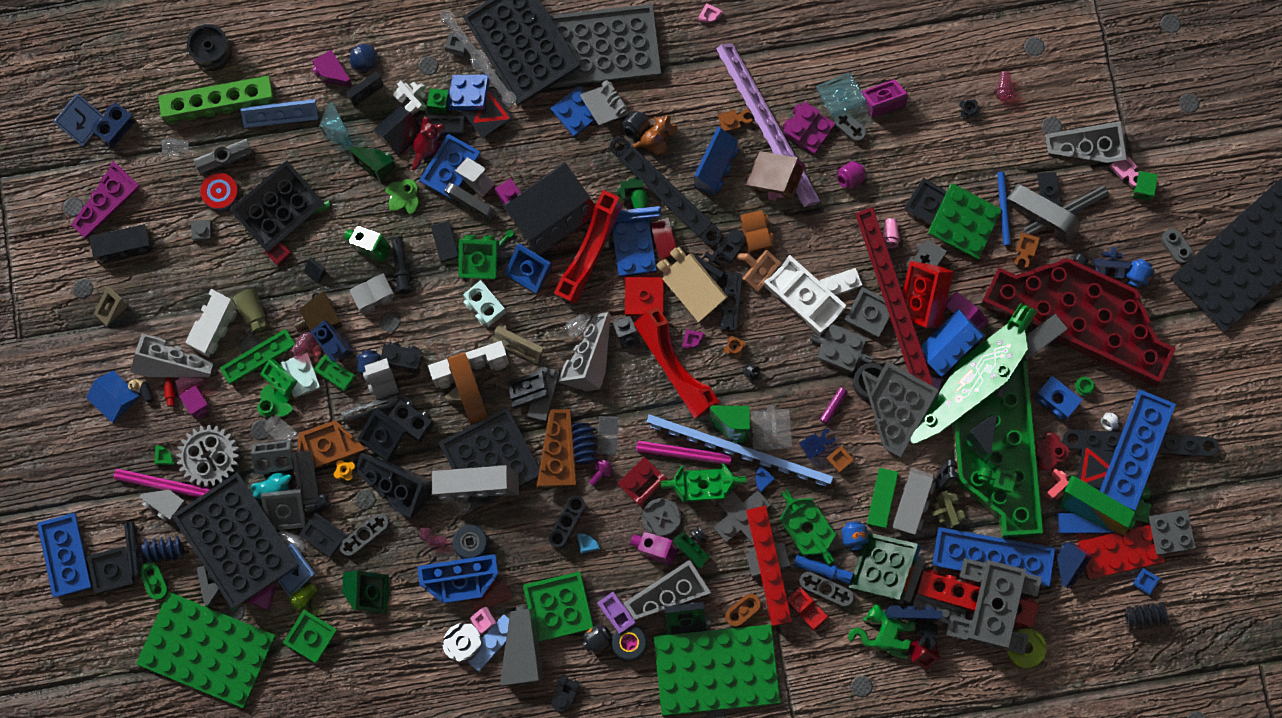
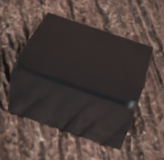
(314, 270)

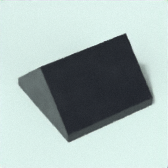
(398, 130)
(982, 437)

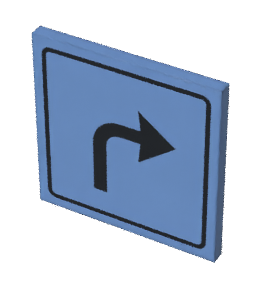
(78, 119)
(298, 577)

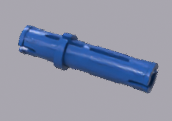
(823, 569)

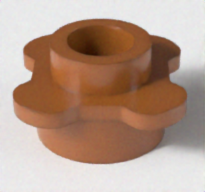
(740, 344)

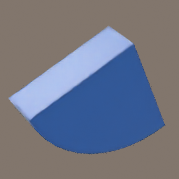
(763, 479)

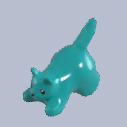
(274, 483)

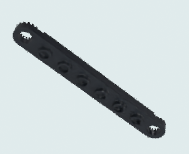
(666, 191)
(1171, 444)

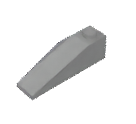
(1096, 142)
(158, 359)
(589, 362)

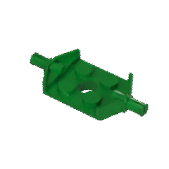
(719, 483)
(805, 511)

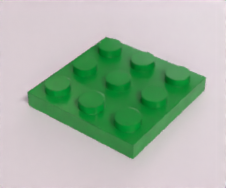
(964, 221)
(559, 606)

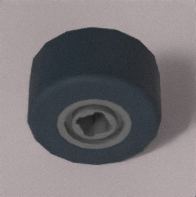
(470, 548)

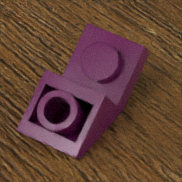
(957, 302)

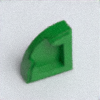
(163, 457)

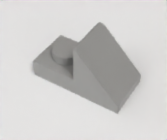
(475, 177)

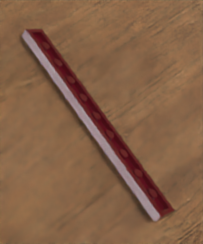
(893, 295)

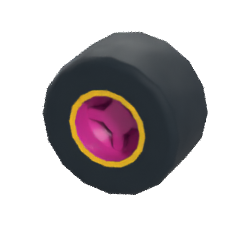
(622, 644)

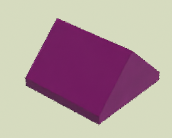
(884, 98)

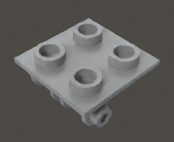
(604, 103)

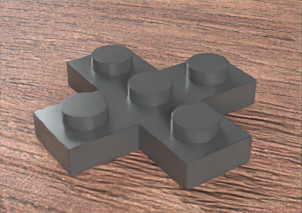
(737, 519)

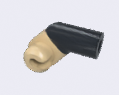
(141, 387)

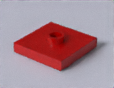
(643, 295)

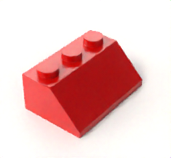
(926, 293)

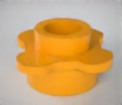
(349, 470)

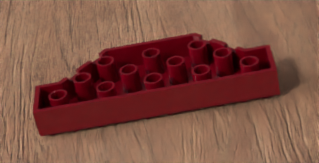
(1099, 313)

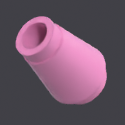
(891, 233)

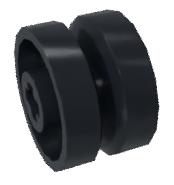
(209, 47)

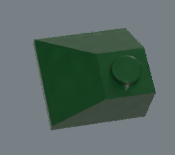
(373, 161)
(366, 591)

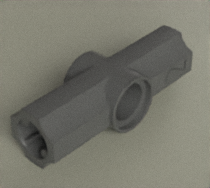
(234, 153)

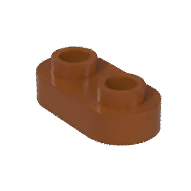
(741, 609)

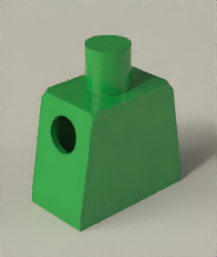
(368, 243)

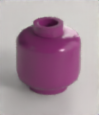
(851, 175)

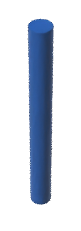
(1004, 206)

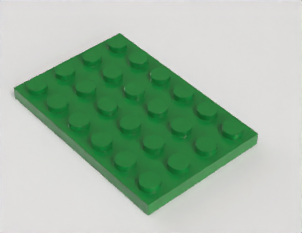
(206, 650)
(716, 670)

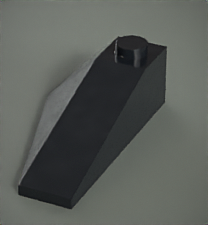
(399, 486)

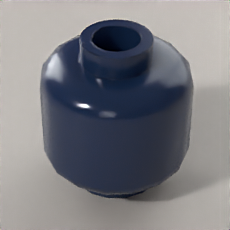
(367, 357)

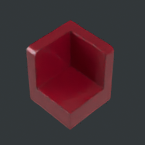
(922, 655)

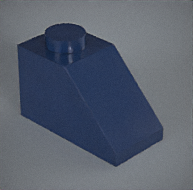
(1071, 563)

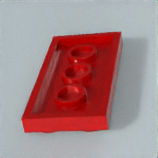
(1120, 553)

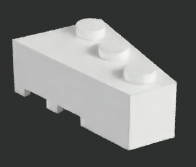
(212, 324)

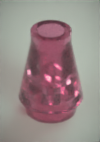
(1004, 86)
(304, 344)
(187, 383)

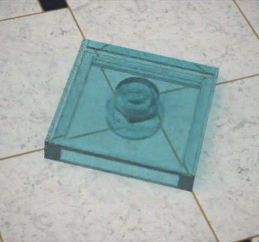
(840, 94)

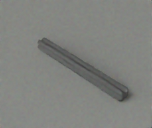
(1073, 207)

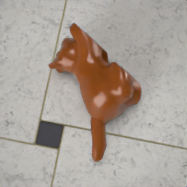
(654, 138)

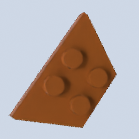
(328, 444)

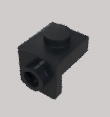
(626, 332)

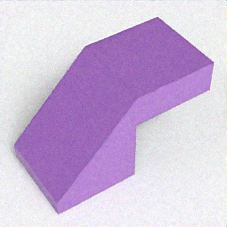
(616, 612)

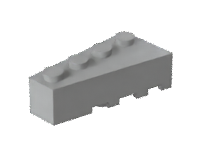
(475, 482)

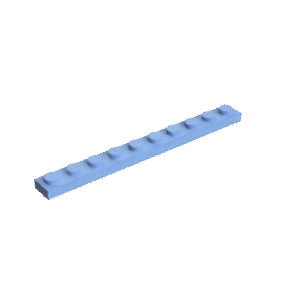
(731, 448)

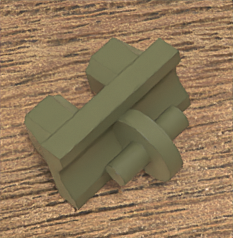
(945, 510)

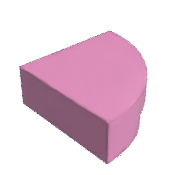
(709, 14)

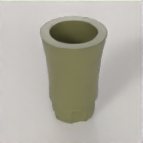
(251, 309)

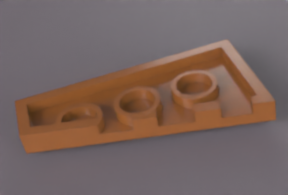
(557, 458)

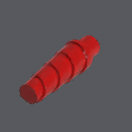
(169, 391)

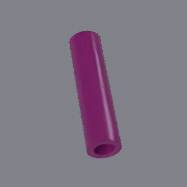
(833, 406)

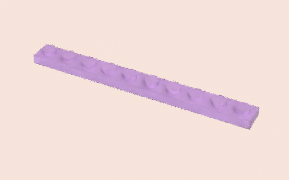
(763, 116)

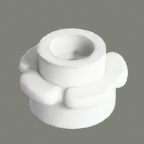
(1110, 421)

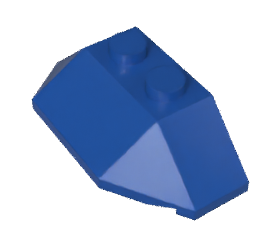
(459, 578)

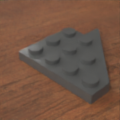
(897, 404)

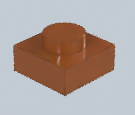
(840, 459)

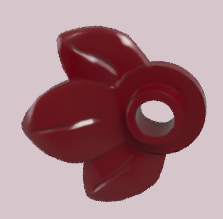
(1047, 451)

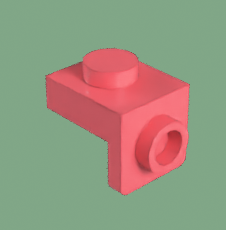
(1058, 490)

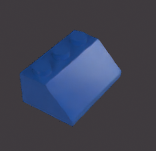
(716, 162)
(951, 343)

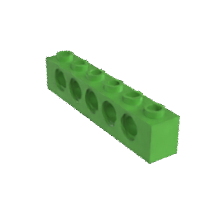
(169, 102)

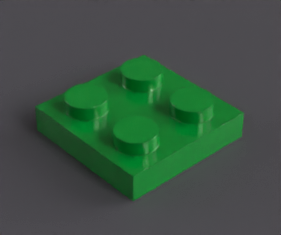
(310, 636)

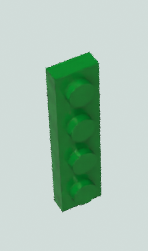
(257, 357)

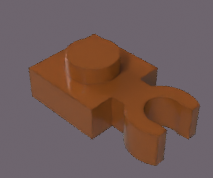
(731, 121)
(1027, 247)

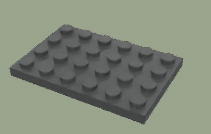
(610, 44)

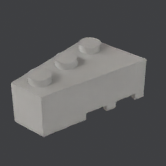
(914, 501)

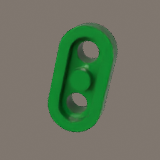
(153, 582)

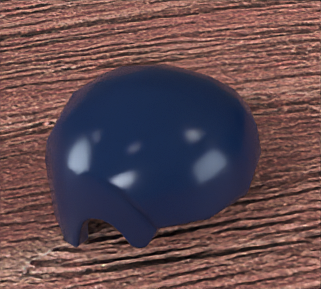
(363, 58)

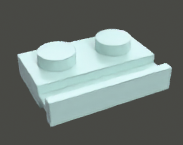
(304, 373)

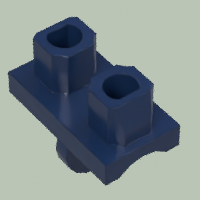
(1102, 265)

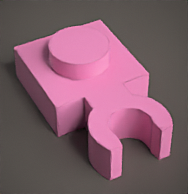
(1125, 169)

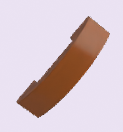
(467, 388)

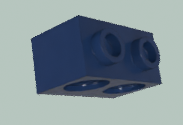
(117, 127)

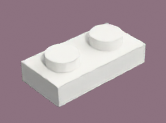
(842, 282)

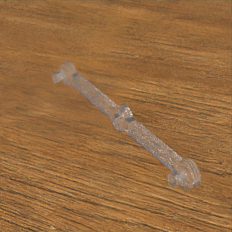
(508, 97)

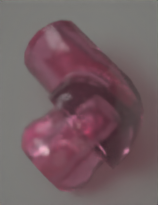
(431, 539)

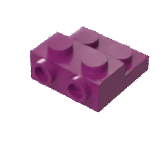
(807, 127)

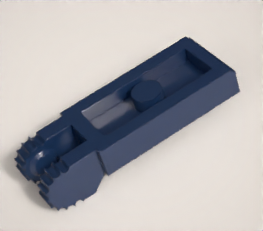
(912, 613)

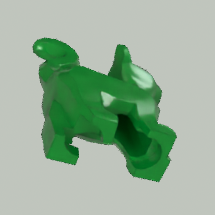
(887, 635)

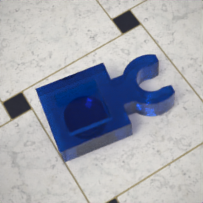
(814, 445)

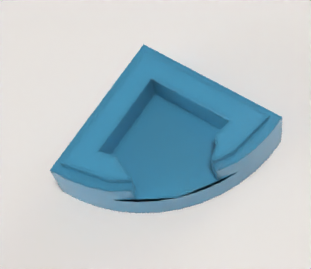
(587, 543)

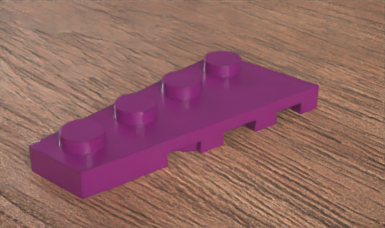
(111, 194)

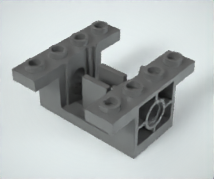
(990, 625)

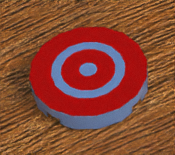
(219, 191)

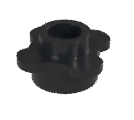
(969, 104)

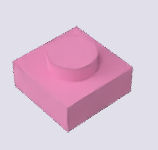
(483, 620)

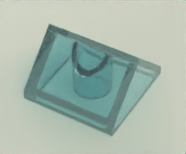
(333, 127)

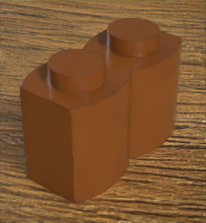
(756, 232)

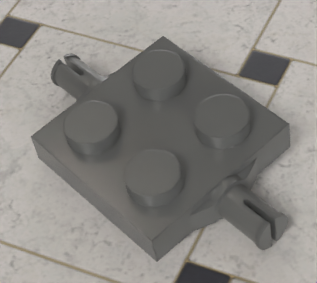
(841, 348)

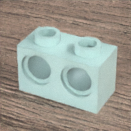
(487, 302)

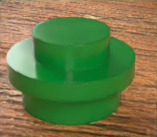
(1084, 386)

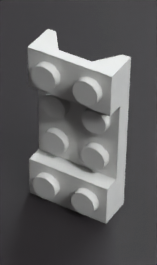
(805, 295)
(492, 354)

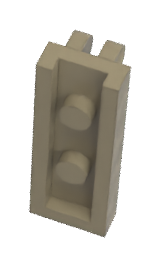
(518, 344)

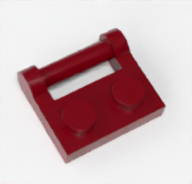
(637, 478)

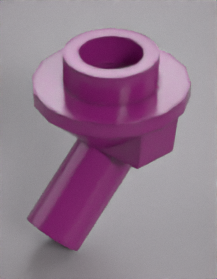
(603, 469)

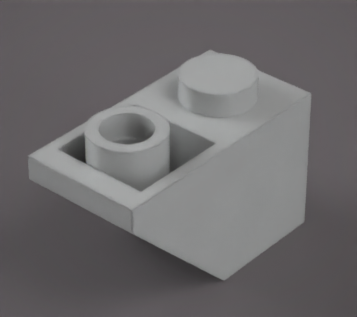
(164, 502)

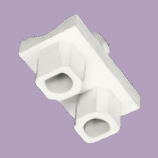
(406, 91)

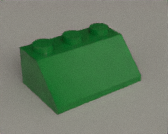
(732, 422)

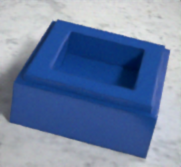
(1146, 581)

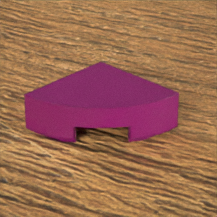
(692, 339)

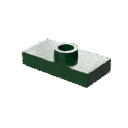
(692, 549)

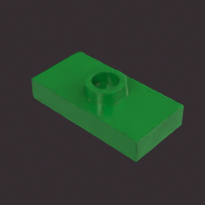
(335, 373)
(278, 377)

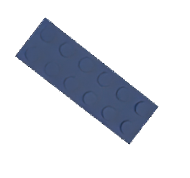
(1137, 449)
(956, 545)

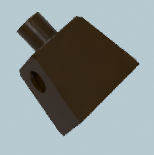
(316, 312)

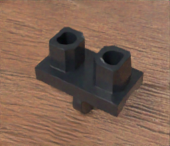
(714, 272)

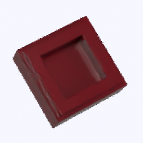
(278, 254)

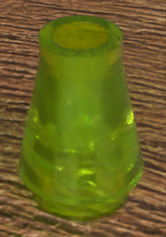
(301, 597)

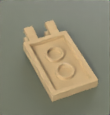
(692, 284)

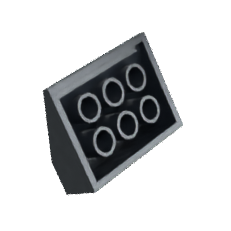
(276, 206)
(550, 209)

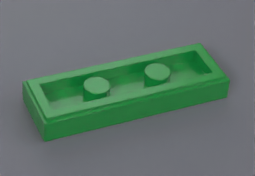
(882, 498)

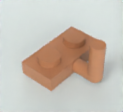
(760, 269)

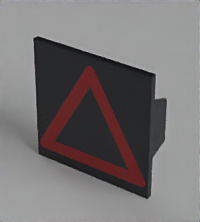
(491, 118)
(1094, 465)

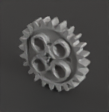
(223, 447)

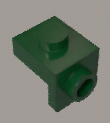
(628, 186)

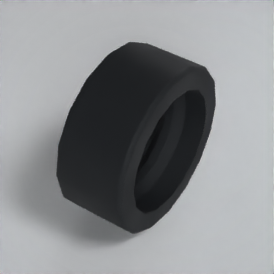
(856, 382)

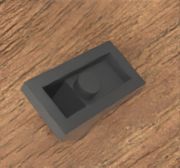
(209, 591)

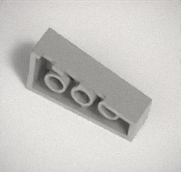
(672, 589)

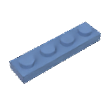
(279, 113)

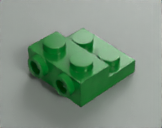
(478, 257)

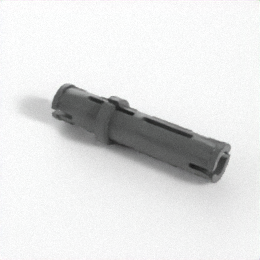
(349, 415)

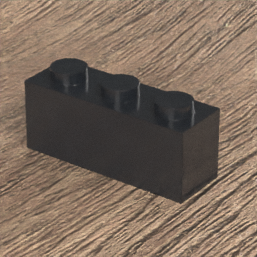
(121, 243)

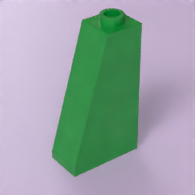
(1096, 506)

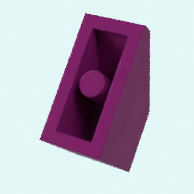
(330, 70)

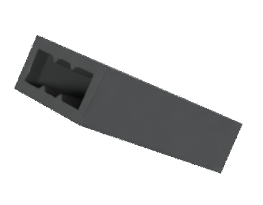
(522, 649)

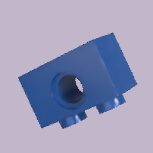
(1055, 388)

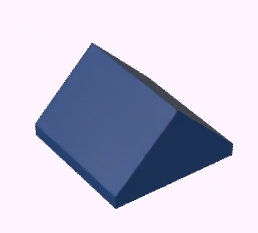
(528, 268)
(111, 396)

